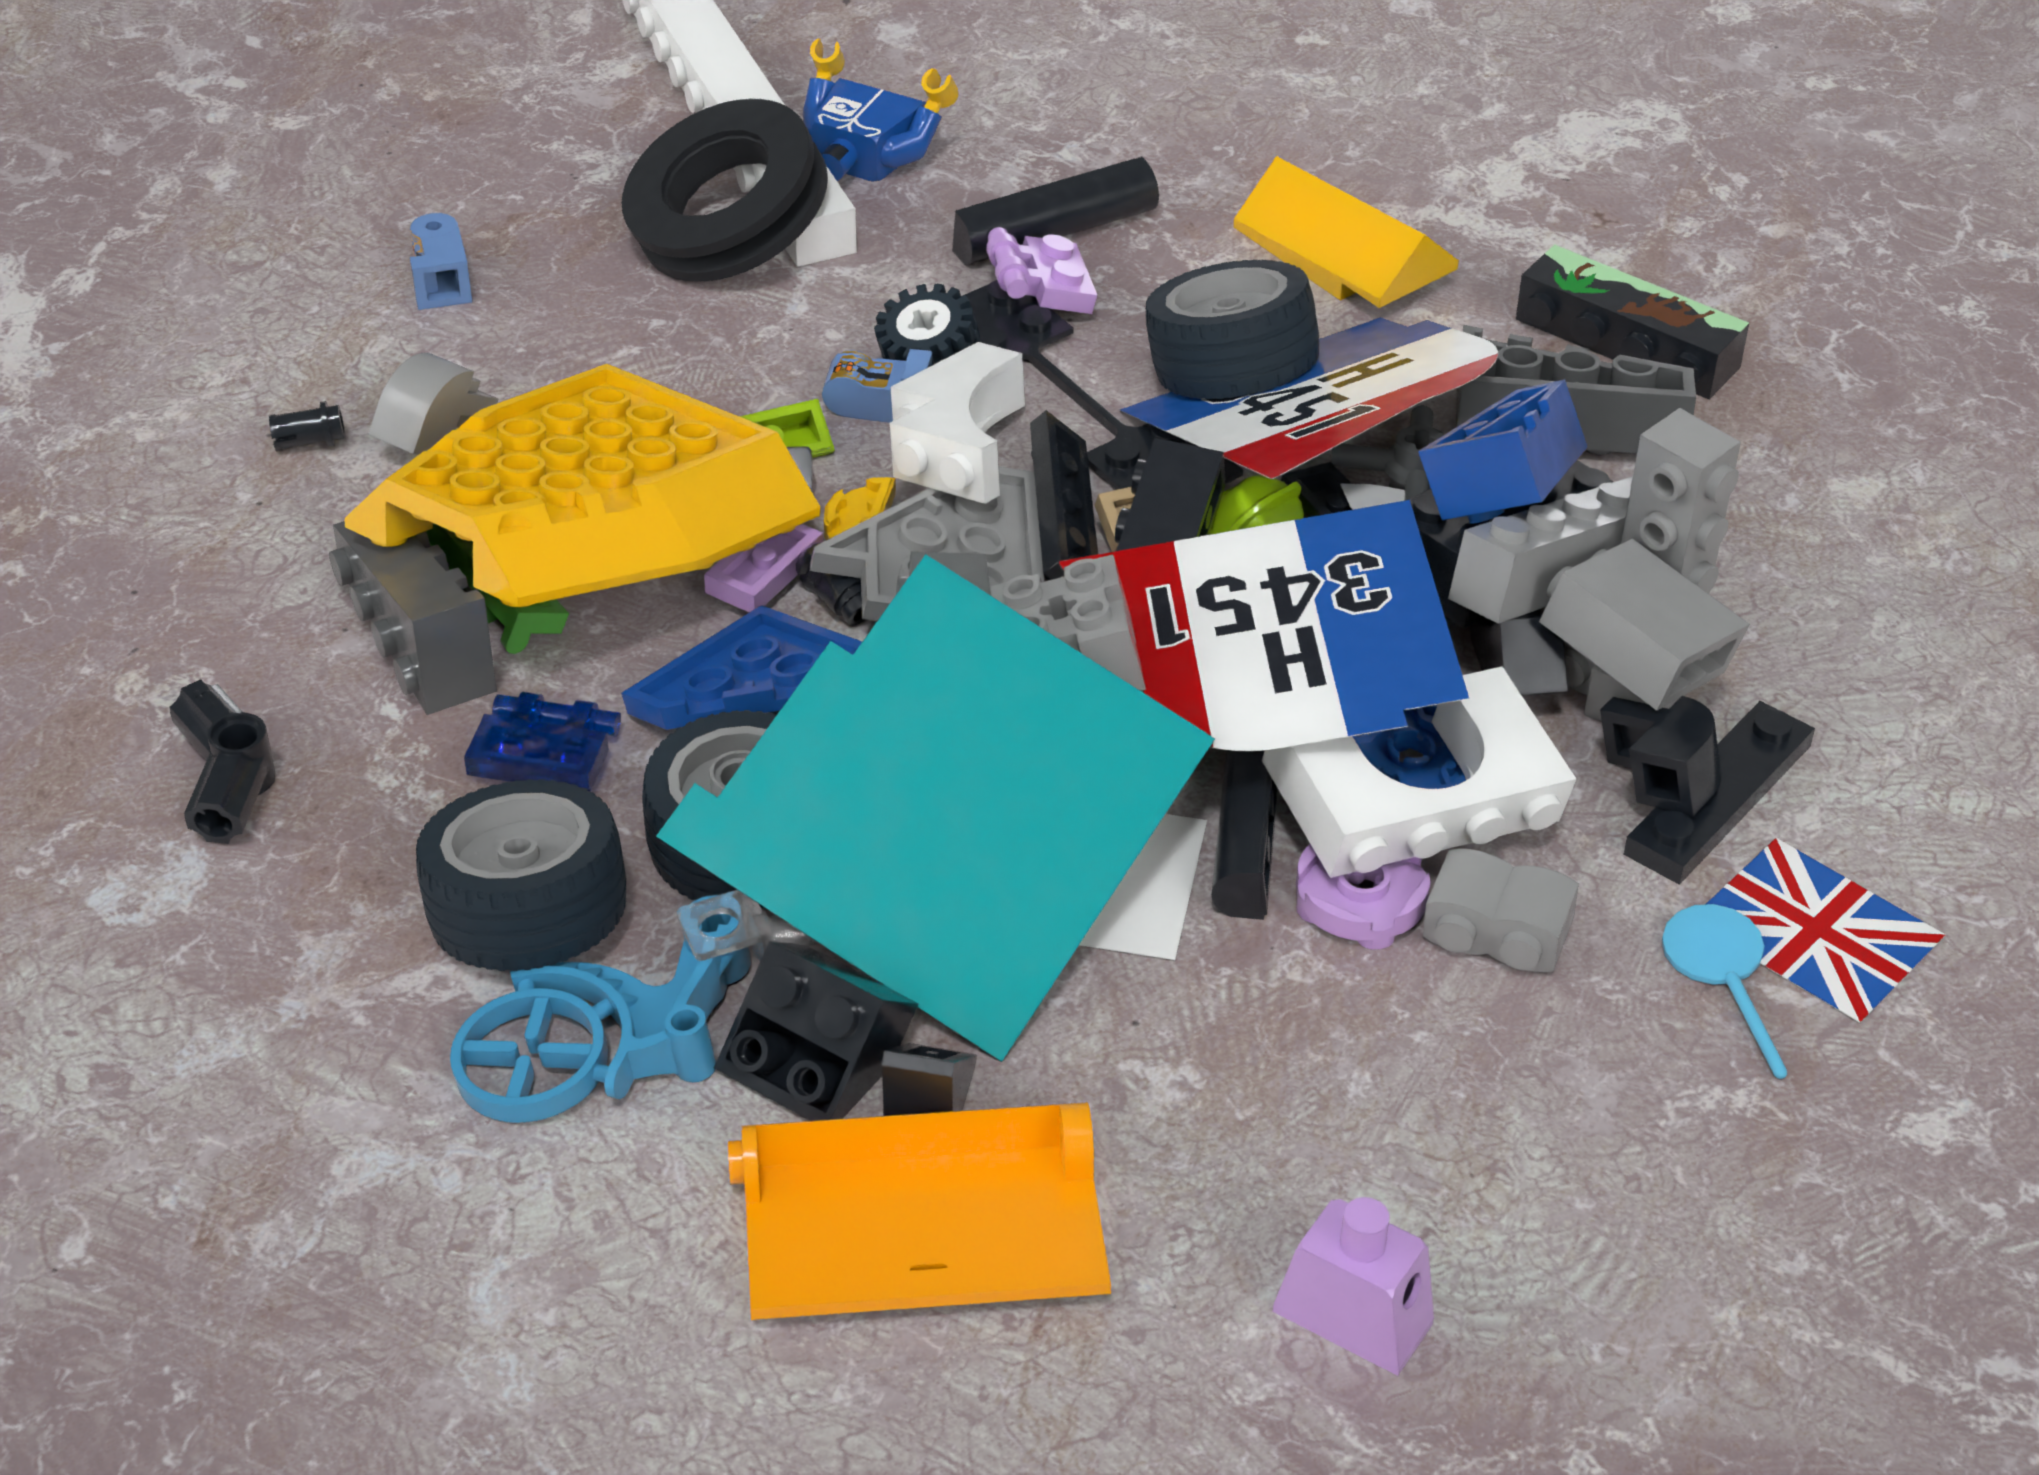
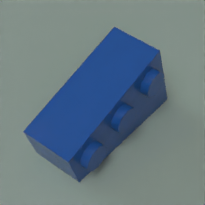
(1505, 454)

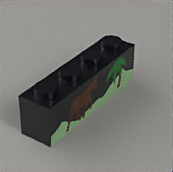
(1630, 318)

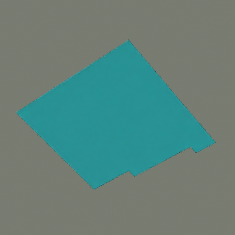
(947, 803)

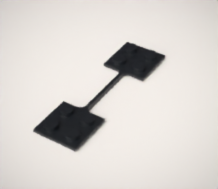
(1026, 329)

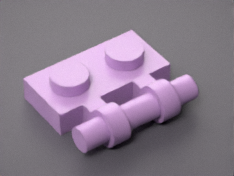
(1042, 268)

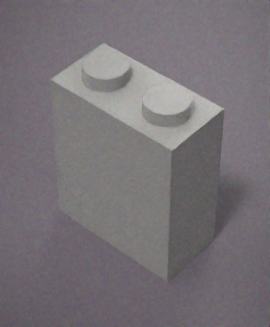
(1643, 622)

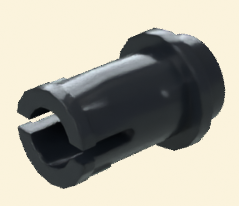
(307, 427)

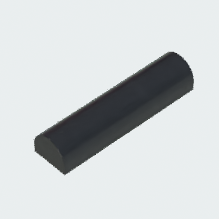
(1058, 207)
(1244, 837)

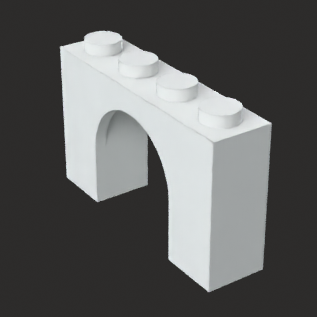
(1369, 820)

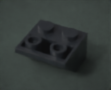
(813, 1032)

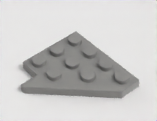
(938, 522)

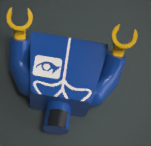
(869, 128)

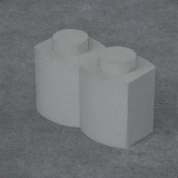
(1500, 910)

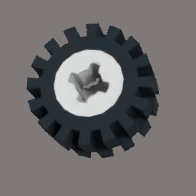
(926, 322)

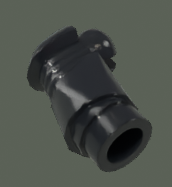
(837, 591)

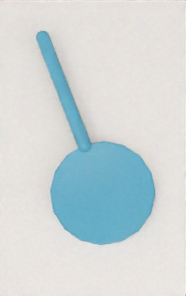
(1721, 948)

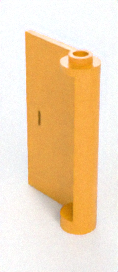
(920, 1210)

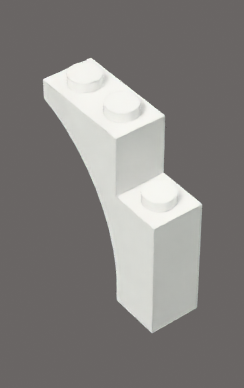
(944, 420)

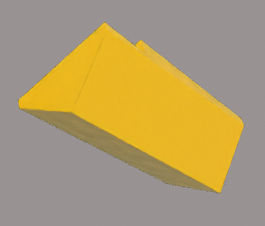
(1338, 237)

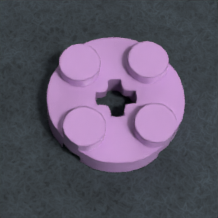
(1361, 914)

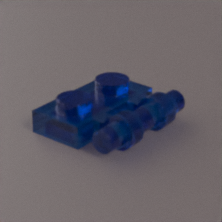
(541, 740)

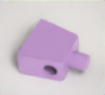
(1360, 1284)

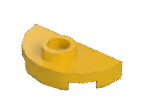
(858, 505)

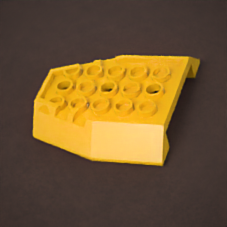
(593, 488)

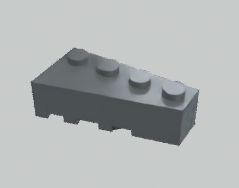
(1610, 399)
(419, 616)

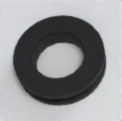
(751, 228)

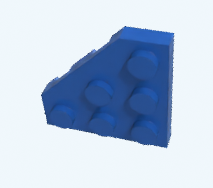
(740, 668)

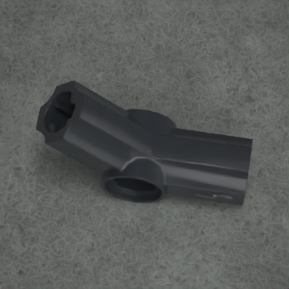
(236, 759)

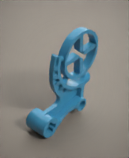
(660, 1029)

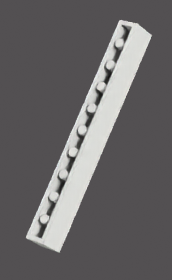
(717, 68)

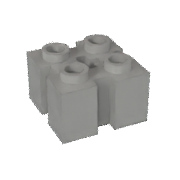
(1083, 611)

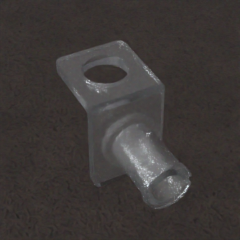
(753, 930)

